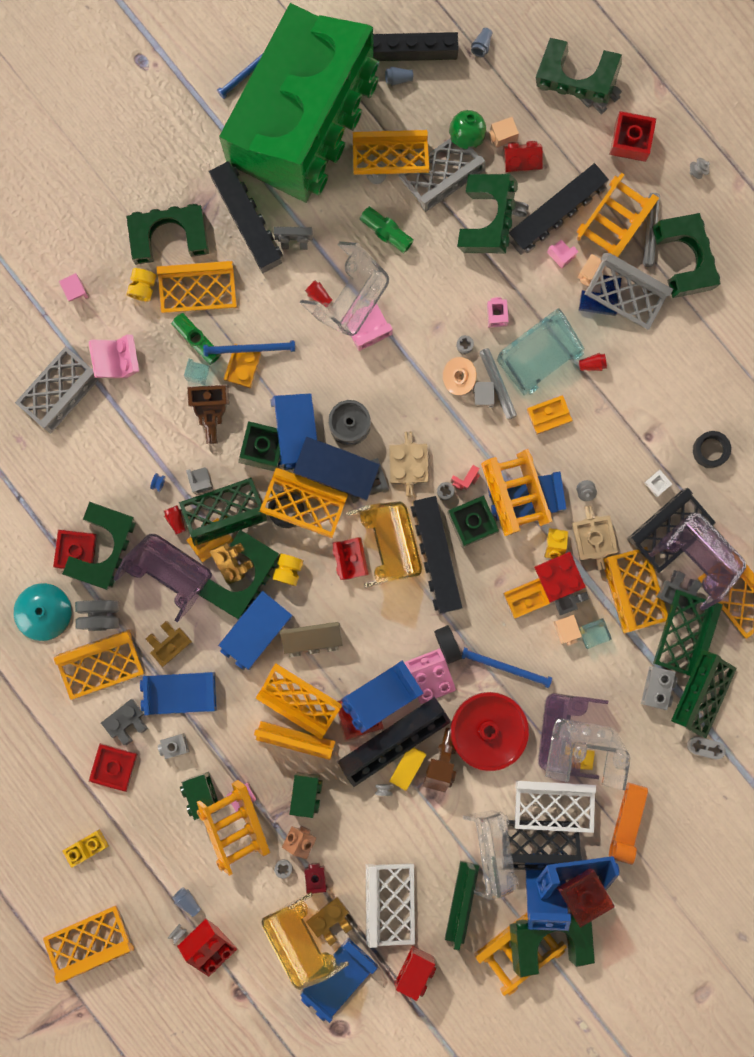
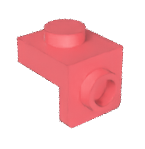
(471, 477)

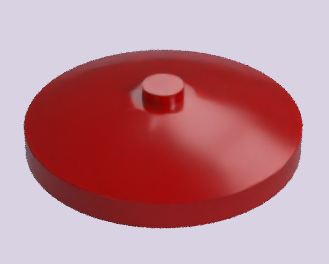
(489, 731)

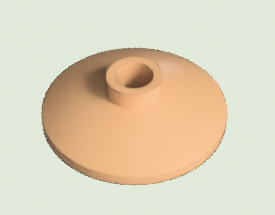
(452, 376)

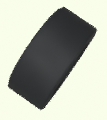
(712, 435)
(283, 524)
(448, 644)

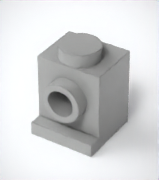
(180, 743)

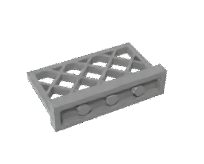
(454, 180)
(634, 275)
(68, 400)

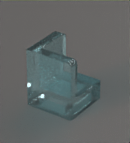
(196, 372)
(595, 633)

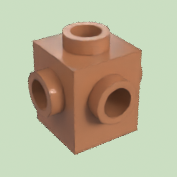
(299, 842)

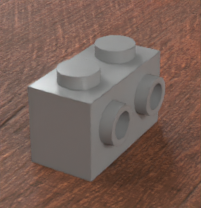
(658, 688)

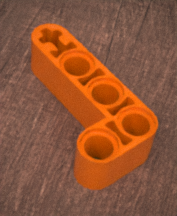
(628, 823)

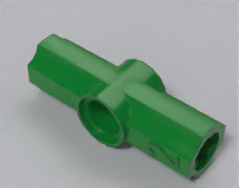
(386, 229)
(188, 331)

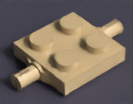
(409, 464)
(594, 537)

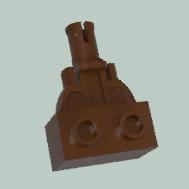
(210, 404)
(440, 772)

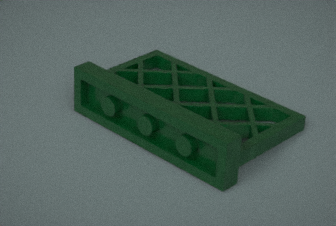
(224, 525)
(703, 638)
(696, 692)
(461, 903)

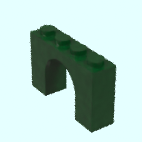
(595, 87)
(142, 226)
(690, 231)
(495, 236)
(102, 573)
(238, 602)
(526, 943)

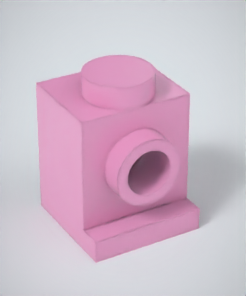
(501, 306)

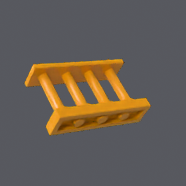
(635, 219)
(501, 498)
(251, 827)
(501, 942)

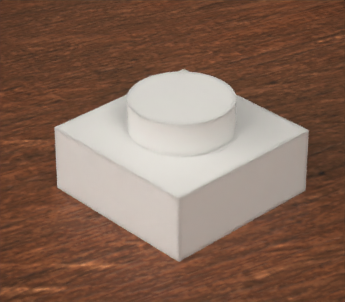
(658, 483)

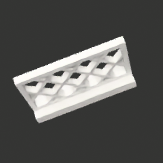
(555, 789)
(373, 905)

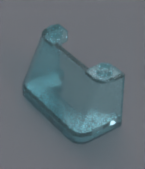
(540, 352)

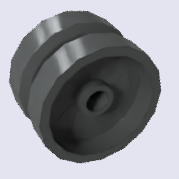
(339, 417)
(97, 615)

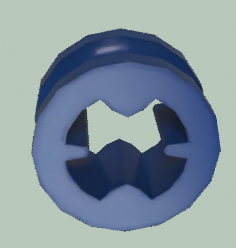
(157, 482)

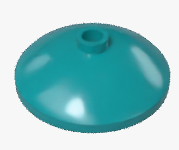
(55, 612)

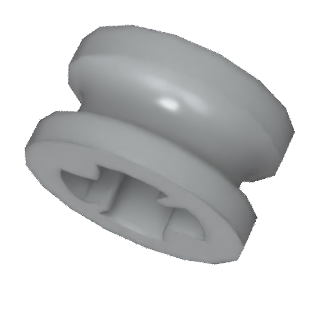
(520, 209)
(469, 340)
(451, 489)
(384, 790)
(283, 862)
(177, 934)

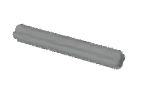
(650, 242)
(499, 386)

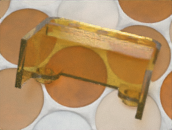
(394, 541)
(296, 946)

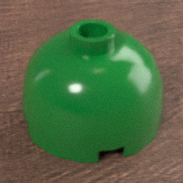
(467, 129)

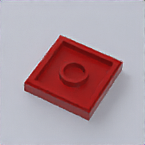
(76, 545)
(113, 767)

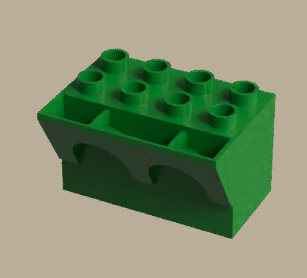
(301, 101)

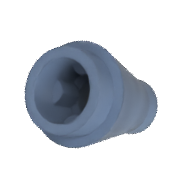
(481, 44)
(397, 76)
(185, 901)

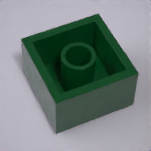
(260, 447)
(473, 521)
(196, 789)
(304, 795)

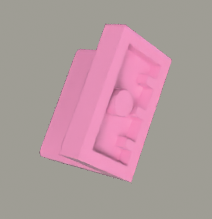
(373, 330)
(114, 357)
(431, 675)

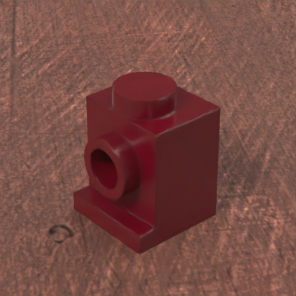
(320, 885)

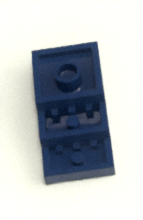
(336, 468)

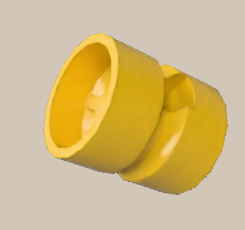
(141, 284)
(288, 569)

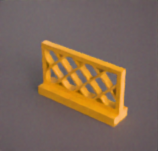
(390, 142)
(191, 271)
(312, 490)
(748, 577)
(621, 598)
(94, 648)
(294, 708)
(294, 740)
(92, 961)

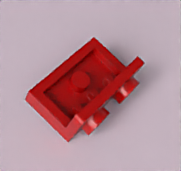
(523, 157)
(350, 559)

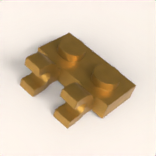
(227, 563)
(171, 646)
(327, 917)

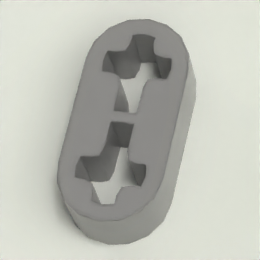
(707, 743)

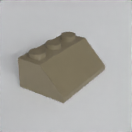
(311, 639)

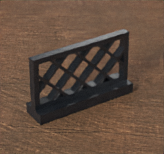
(662, 515)
(540, 861)

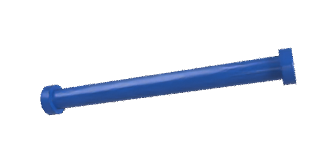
(237, 79)
(249, 348)
(506, 667)

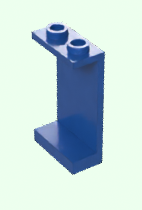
(294, 424)
(552, 490)
(254, 631)
(178, 693)
(381, 696)
(551, 876)
(545, 913)
(333, 993)

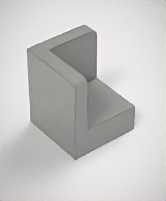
(484, 393)
(199, 480)

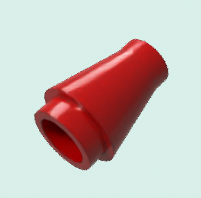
(318, 293)
(593, 363)
(175, 519)

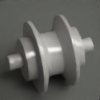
(699, 168)
(376, 178)
(586, 490)

